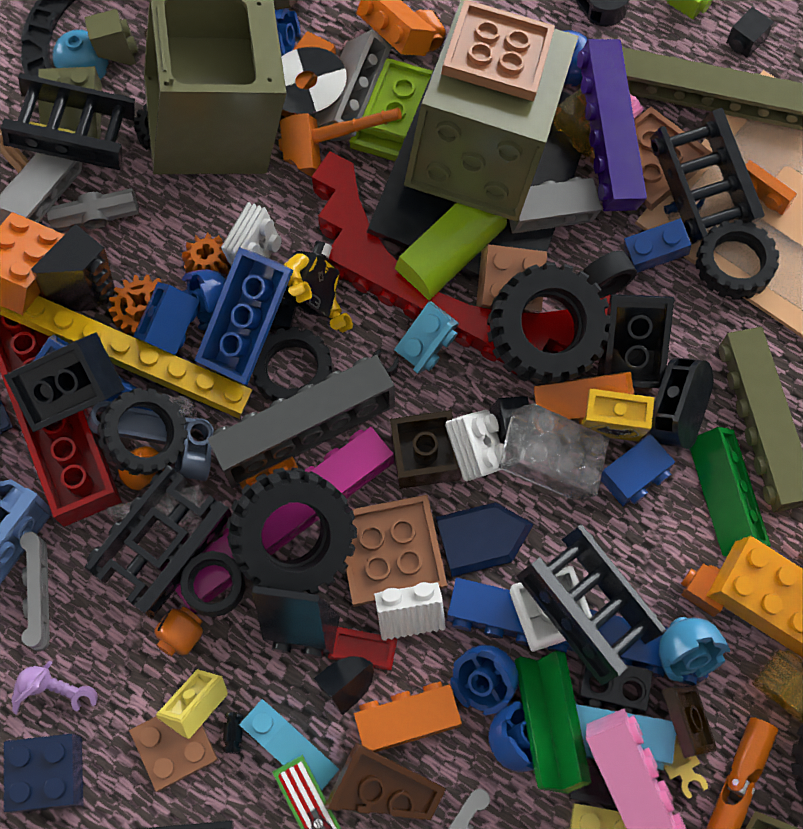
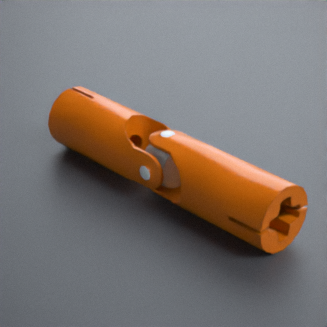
(746, 771)

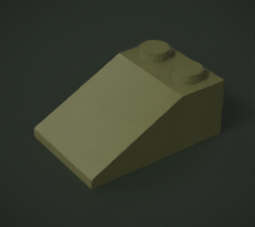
(78, 76)

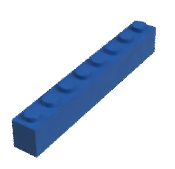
(495, 613)

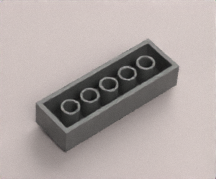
(303, 420)

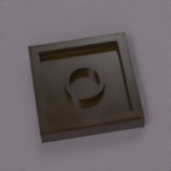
(689, 720)

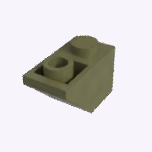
(111, 37)

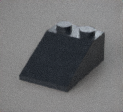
(638, 338)
(64, 382)
(296, 621)

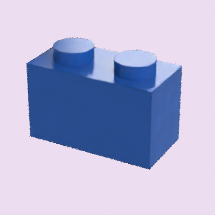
(657, 245)
(167, 318)
(637, 470)

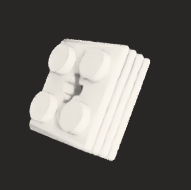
(252, 232)
(475, 444)
(536, 625)

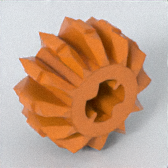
(205, 254)

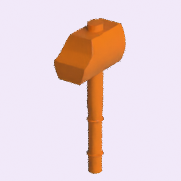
(302, 136)

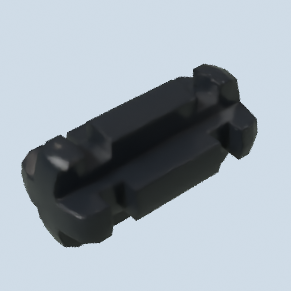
(232, 733)

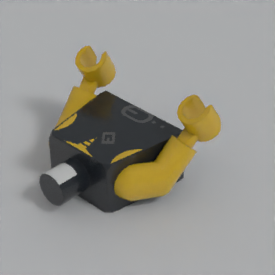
(315, 284)

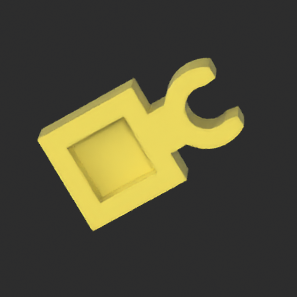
(683, 768)

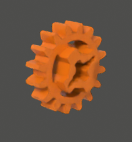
(131, 294)

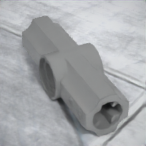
(93, 210)

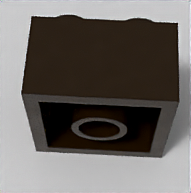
(423, 450)

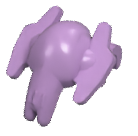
(37, 679)

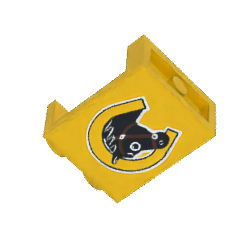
(619, 414)

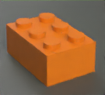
(21, 247)

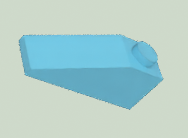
(286, 742)

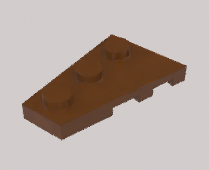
(383, 787)

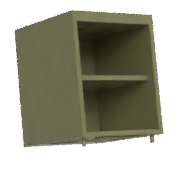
(212, 85)
(484, 142)

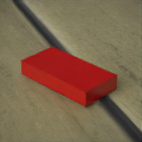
(365, 645)

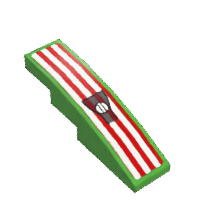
(304, 795)

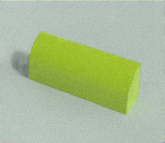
(448, 247)

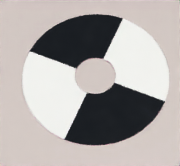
(330, 79)

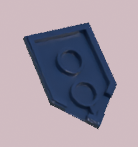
(481, 537)

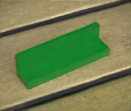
(727, 488)
(552, 723)

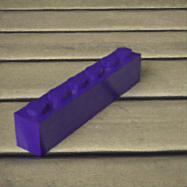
(611, 125)

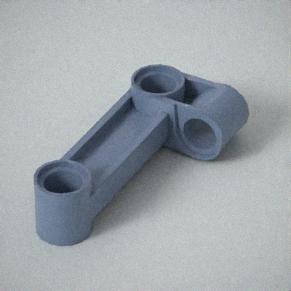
(149, 427)

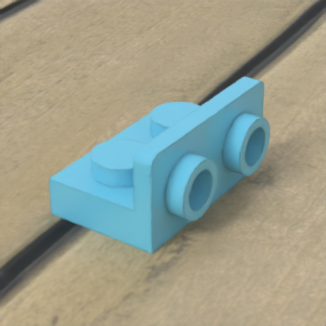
(426, 337)

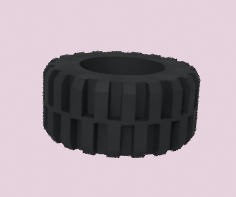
(579, 299)
(326, 555)

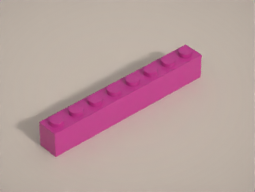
(344, 468)

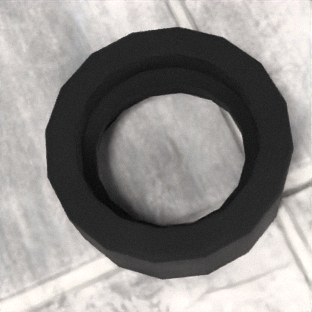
(611, 273)
(200, 562)

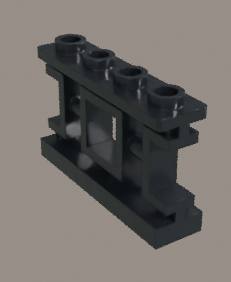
(175, 557)

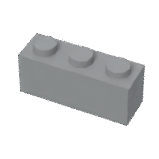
(558, 205)

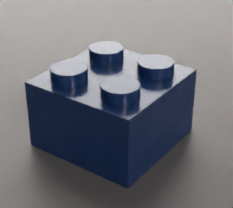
(43, 773)

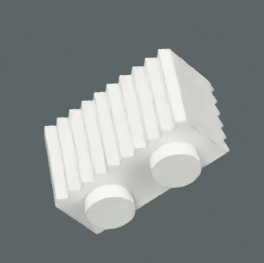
(410, 610)

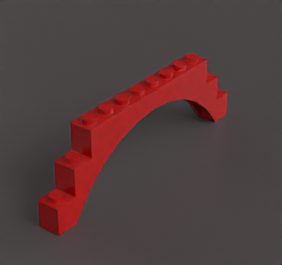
(371, 269)

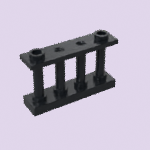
(63, 144)
(732, 167)
(570, 619)

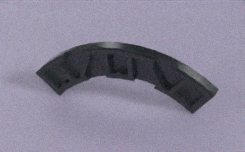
(38, 34)

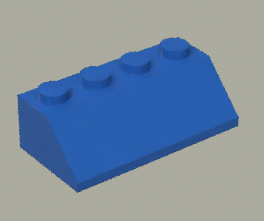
(243, 315)

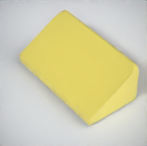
(193, 702)

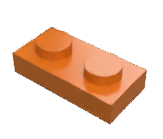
(769, 189)

